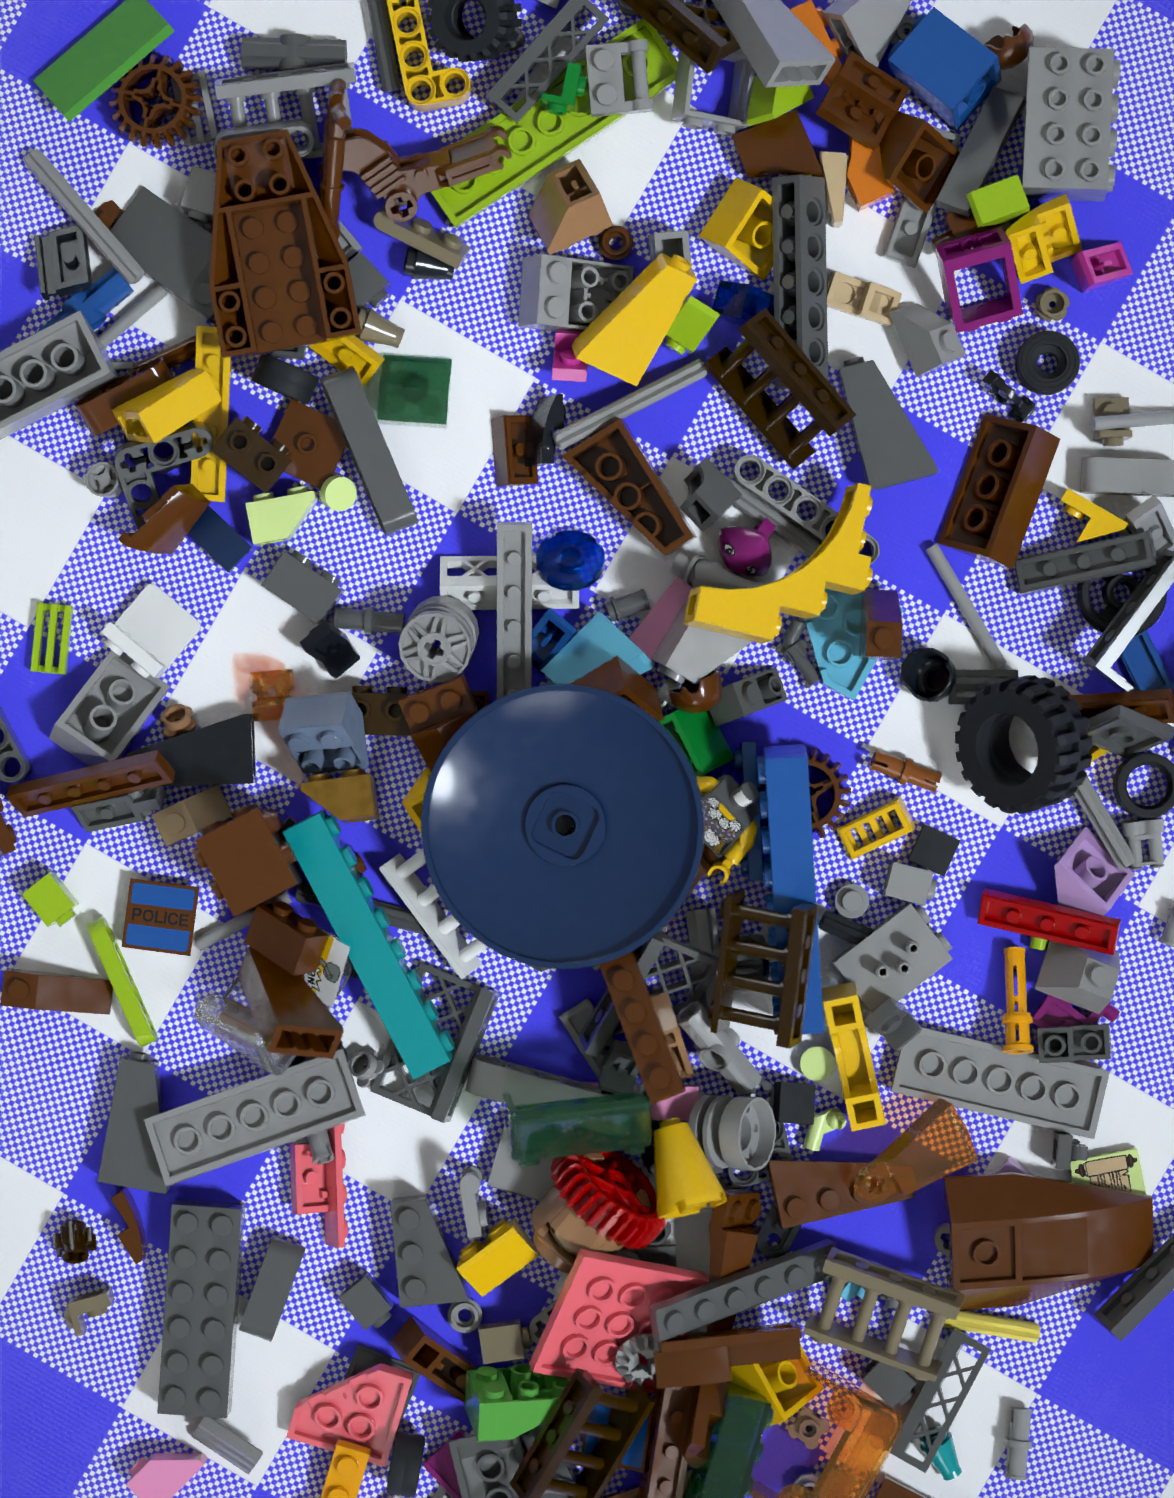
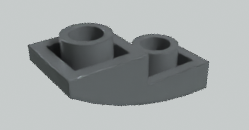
(1074, 1043)

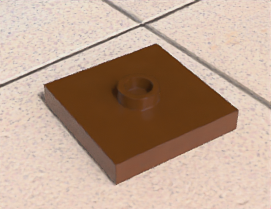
(312, 441)

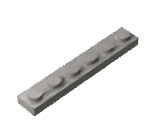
(514, 607)

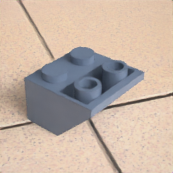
(324, 732)

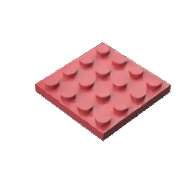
(602, 1309)

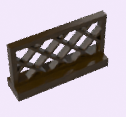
(692, 35)

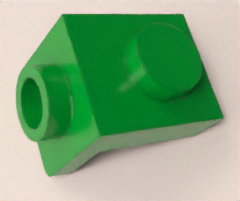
(573, 86)

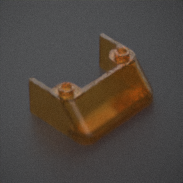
(862, 1449)

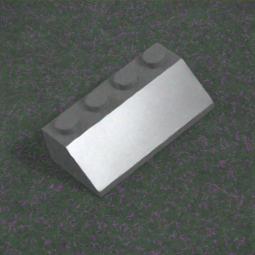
(50, 372)

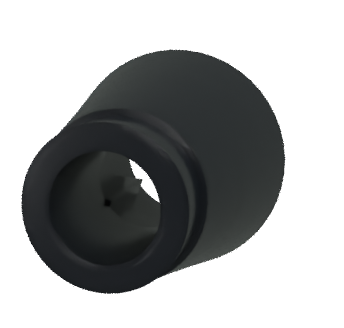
(423, 266)

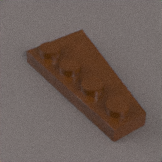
(818, 1190)

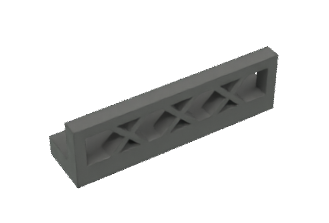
(535, 53)
(1140, 1292)
(928, 1393)

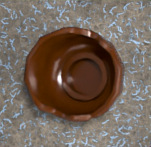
(1012, 49)
(698, 697)

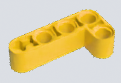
(423, 74)

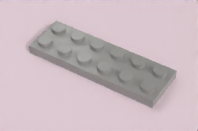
(999, 1084)
(254, 1118)

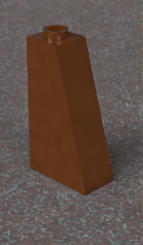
(287, 1010)

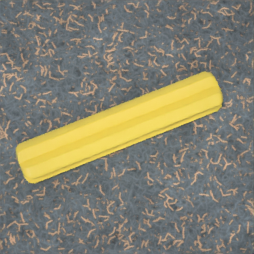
(995, 1326)

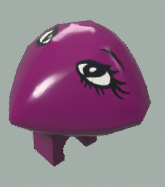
(746, 549)

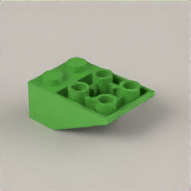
(509, 1400)

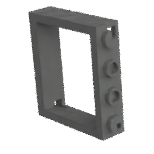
(1129, 621)

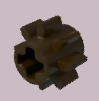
(74, 1241)

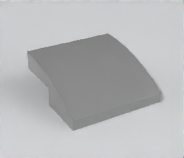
(525, 1181)

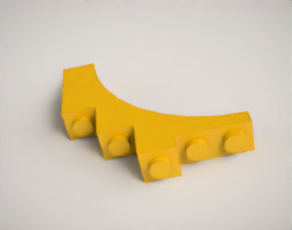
(833, 565)

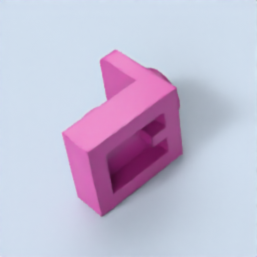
(565, 364)

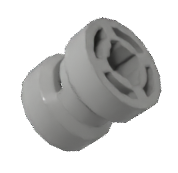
(98, 478)

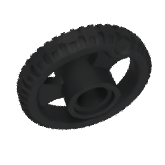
(1102, 620)

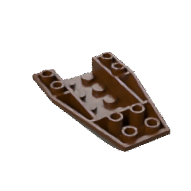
(274, 253)
(1039, 1236)

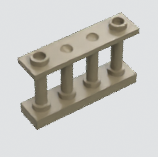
(908, 1292)

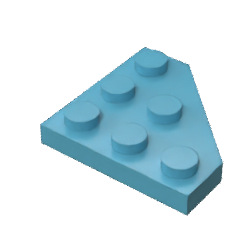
(837, 644)

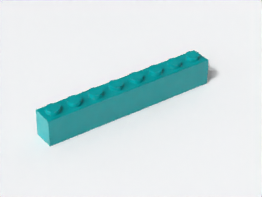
(372, 949)

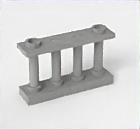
(272, 84)

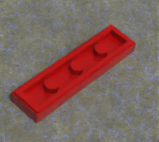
(1049, 921)

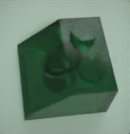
(414, 391)

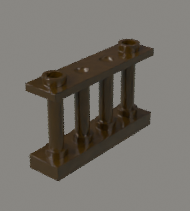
(798, 375)
(795, 958)
(561, 1429)

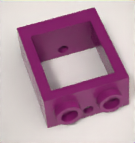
(970, 252)

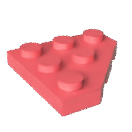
(356, 1410)

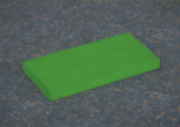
(103, 56)

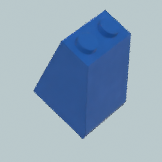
(945, 67)

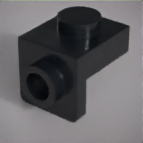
(331, 648)

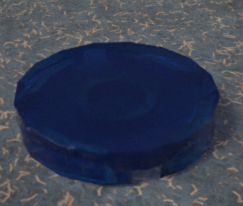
(570, 560)

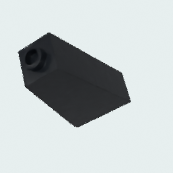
(211, 754)

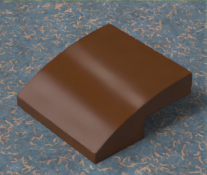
(862, 100)

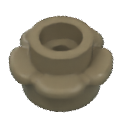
(1052, 295)

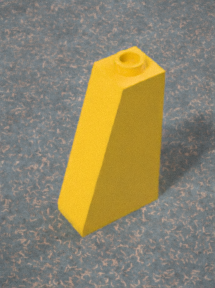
(637, 321)

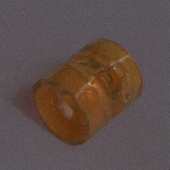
(265, 707)

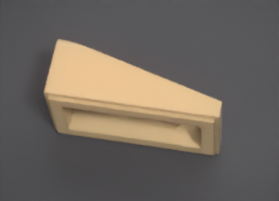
(834, 171)

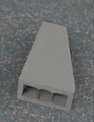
(776, 42)

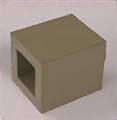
(503, 1340)

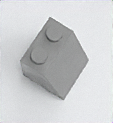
(692, 651)

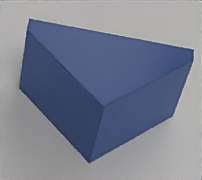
(549, 638)

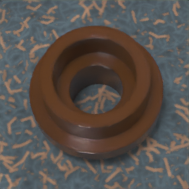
(615, 232)

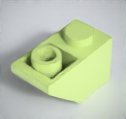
(280, 517)

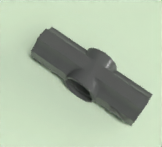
(291, 52)

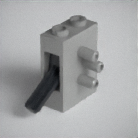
(889, 957)

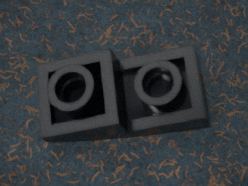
(547, 417)

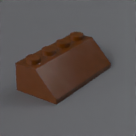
(999, 490)

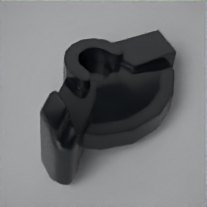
(1002, 393)

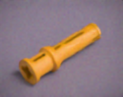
(1012, 1020)

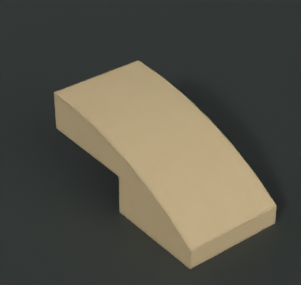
(862, 298)

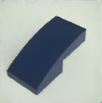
(219, 539)

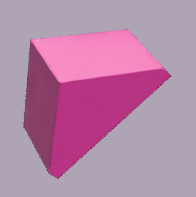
(1100, 266)

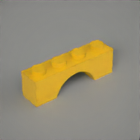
(853, 1056)

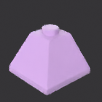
(1088, 876)

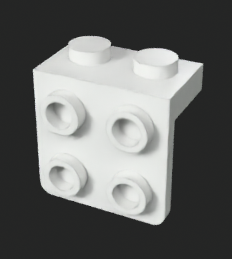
(152, 631)

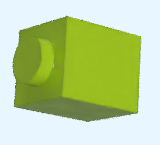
(51, 900)

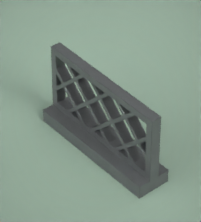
(605, 1020)
(466, 1046)

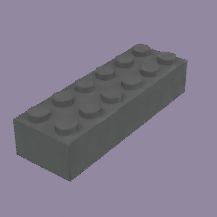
(201, 1308)

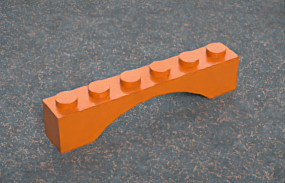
(864, 168)

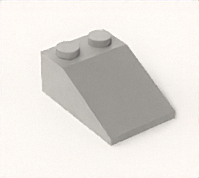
(108, 711)

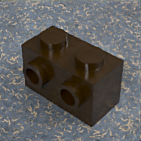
(251, 453)
(381, 710)

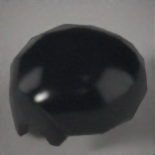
(928, 674)

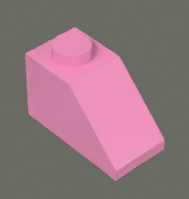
(164, 1473)

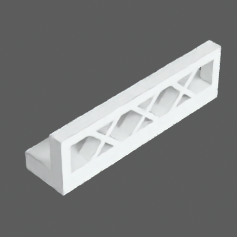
(480, 590)

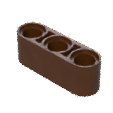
(98, 405)

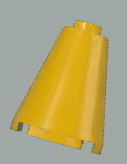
(683, 1172)

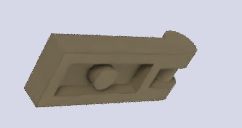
(421, 235)

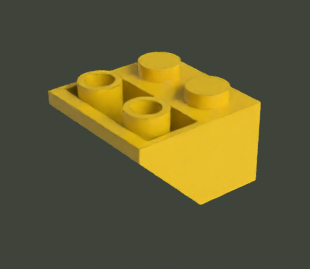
(496, 1257)

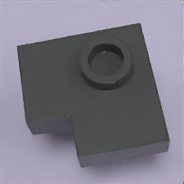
(709, 495)

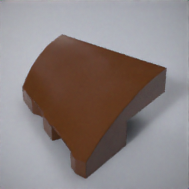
(777, 148)
(168, 521)
(707, 1412)

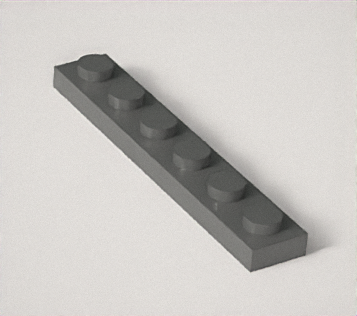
(739, 1291)

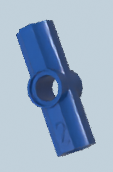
(97, 302)

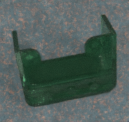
(578, 1126)

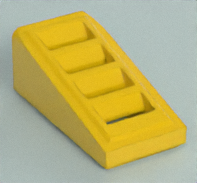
(903, 814)

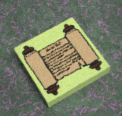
(1110, 1170)

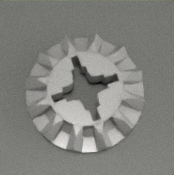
(628, 1361)

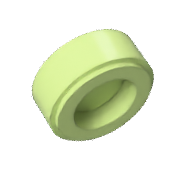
(338, 493)
(817, 1063)

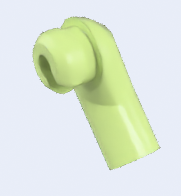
(823, 1123)

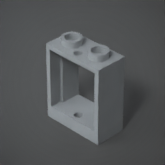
(739, 100)

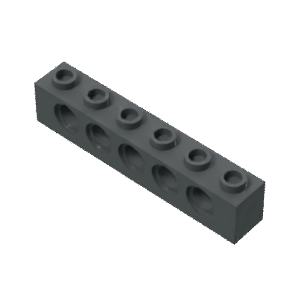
(801, 265)

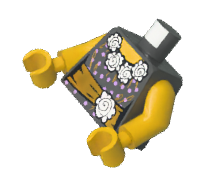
(728, 819)

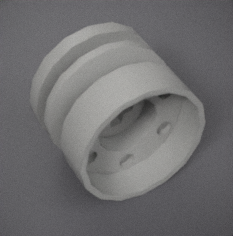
(441, 620)
(734, 1131)

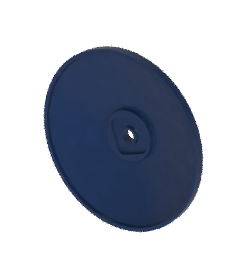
(497, 840)

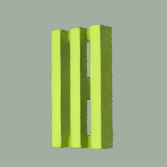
(38, 638)

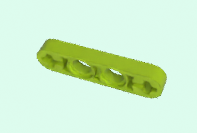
(122, 981)

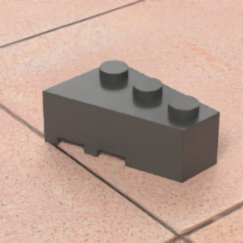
(423, 1256)

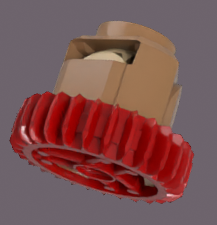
(595, 1206)

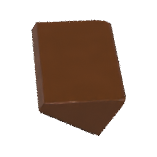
(509, 442)

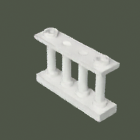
(422, 904)

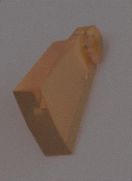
(921, 1155)

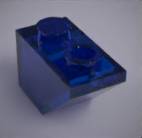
(741, 302)

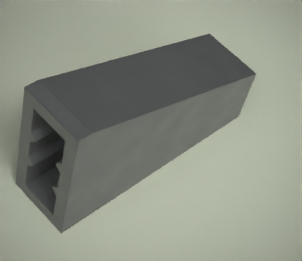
(881, 430)
(127, 1149)

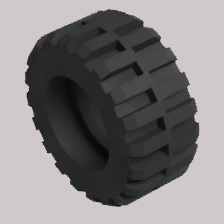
(1059, 737)

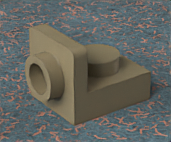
(1111, 406)
(92, 1303)

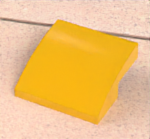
(1043, 238)

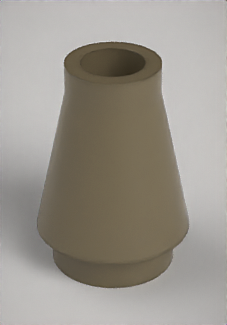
(378, 329)

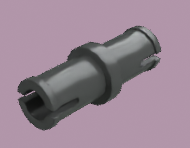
(369, 620)

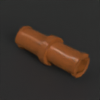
(905, 770)

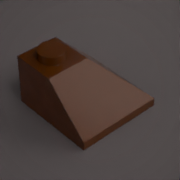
(916, 159)

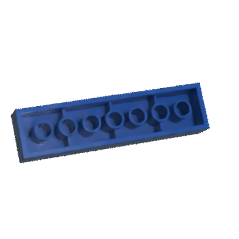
(791, 860)

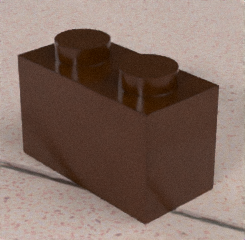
(286, 938)

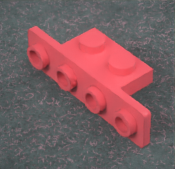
(321, 1186)

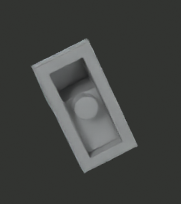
(1152, 517)

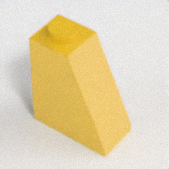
(168, 406)

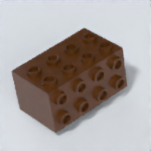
(247, 858)

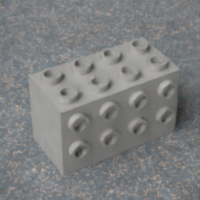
(1070, 123)

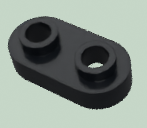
(769, 1226)

